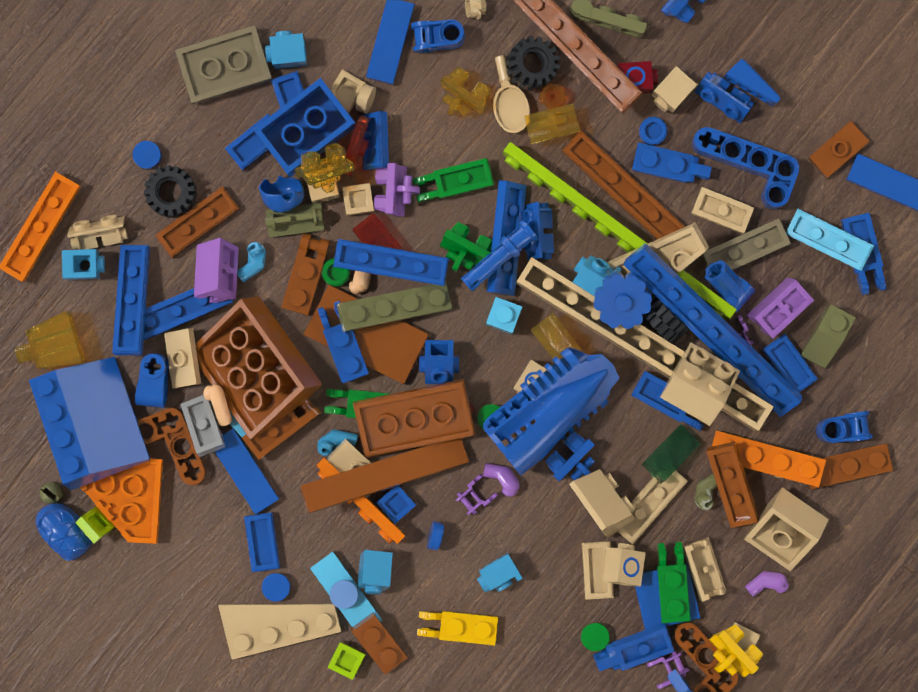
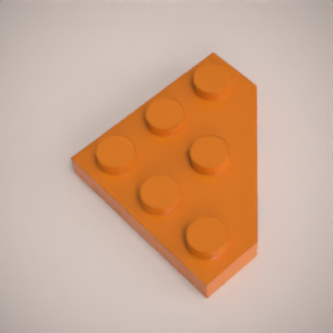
(131, 500)

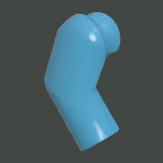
(255, 263)
(332, 440)

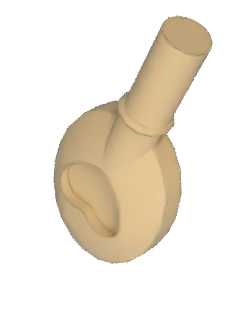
(509, 101)

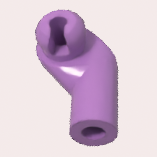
(505, 476)
(769, 580)

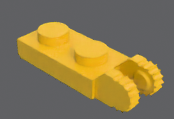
(461, 627)

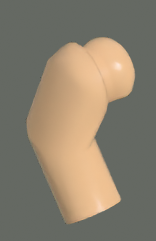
(360, 282)
(217, 397)

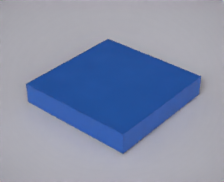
(649, 599)

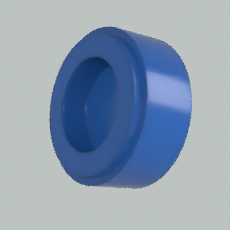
(652, 131)
(147, 155)
(435, 536)
(276, 587)

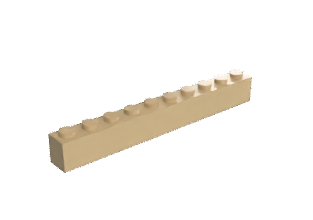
(636, 341)

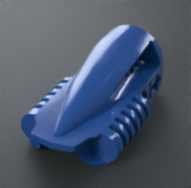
(555, 402)

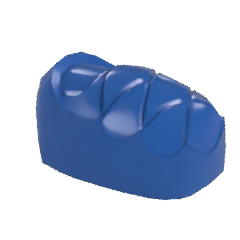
(59, 529)

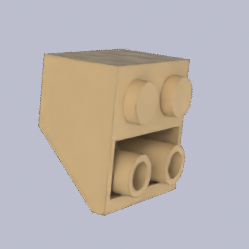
(700, 384)

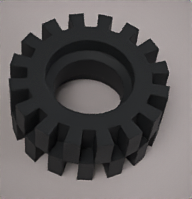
(541, 50)
(161, 176)
(665, 321)

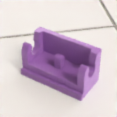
(216, 270)
(780, 307)

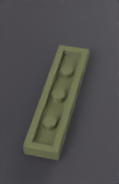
(393, 307)

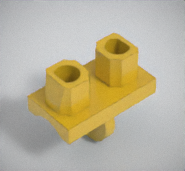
(731, 655)

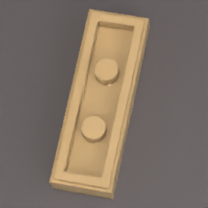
(650, 503)

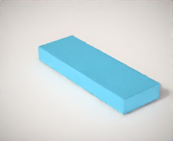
(829, 239)
(329, 572)

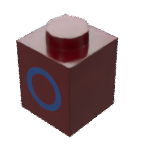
(640, 74)

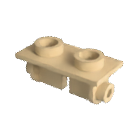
(86, 233)

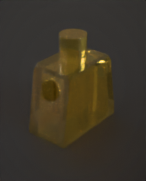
(52, 344)

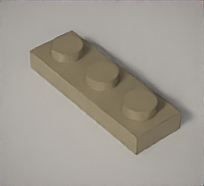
(749, 246)

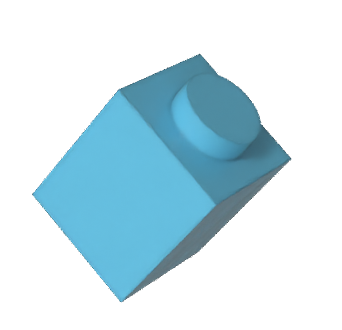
(503, 315)

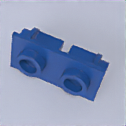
(733, 104)
(539, 217)

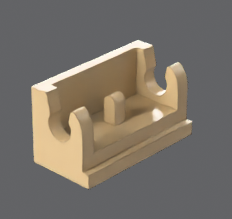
(704, 569)

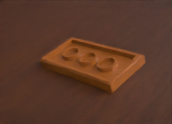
(385, 347)
(414, 418)

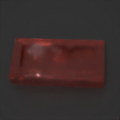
(358, 144)
(374, 232)

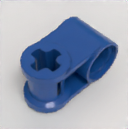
(435, 35)
(151, 387)
(849, 428)

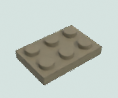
(223, 65)

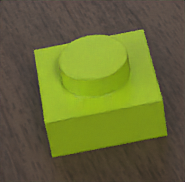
(95, 524)
(346, 660)

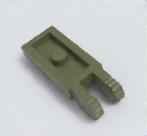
(606, 18)

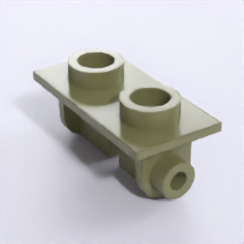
(296, 221)

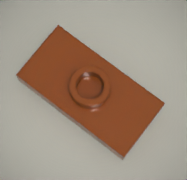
(838, 149)

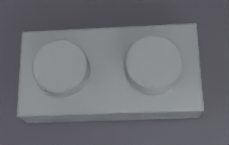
(203, 425)

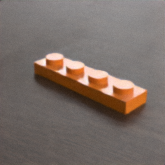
(39, 227)
(775, 460)
(368, 510)

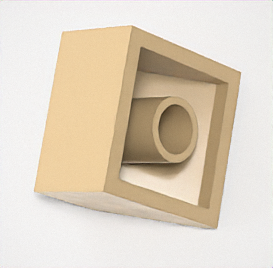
(603, 502)
(787, 529)

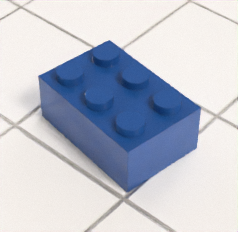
(304, 126)

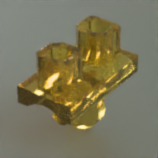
(454, 85)
(552, 123)
(324, 171)
(554, 336)

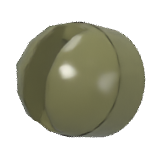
(53, 487)

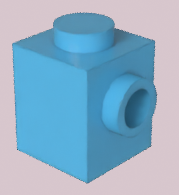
(286, 50)
(374, 571)

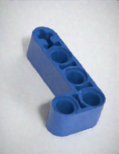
(744, 162)

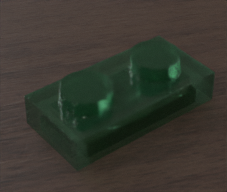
(671, 453)

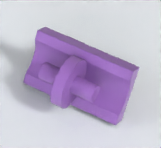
(398, 189)

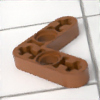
(171, 436)
(708, 668)

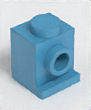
(72, 264)
(591, 273)
(498, 574)

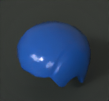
(282, 195)

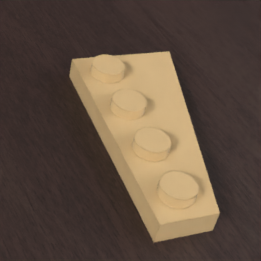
(675, 249)
(272, 626)

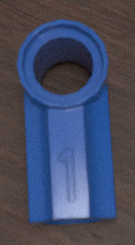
(729, 285)

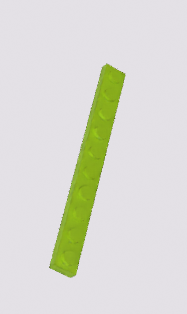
(604, 223)

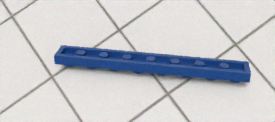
(712, 329)

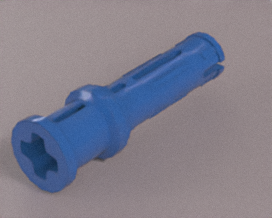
(509, 247)

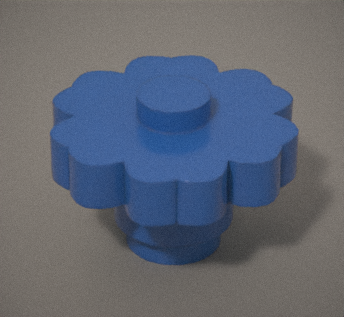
(622, 300)

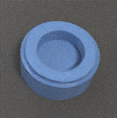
(344, 594)

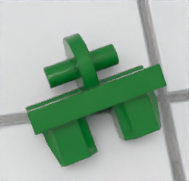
(462, 250)

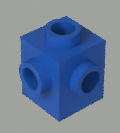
(439, 368)

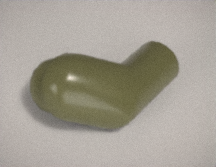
(704, 492)

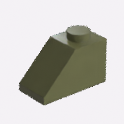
(827, 335)

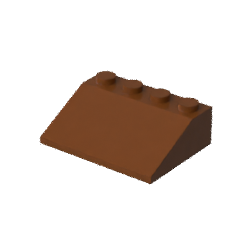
(255, 366)

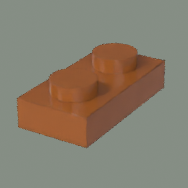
(379, 643)

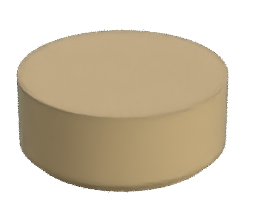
(365, 98)

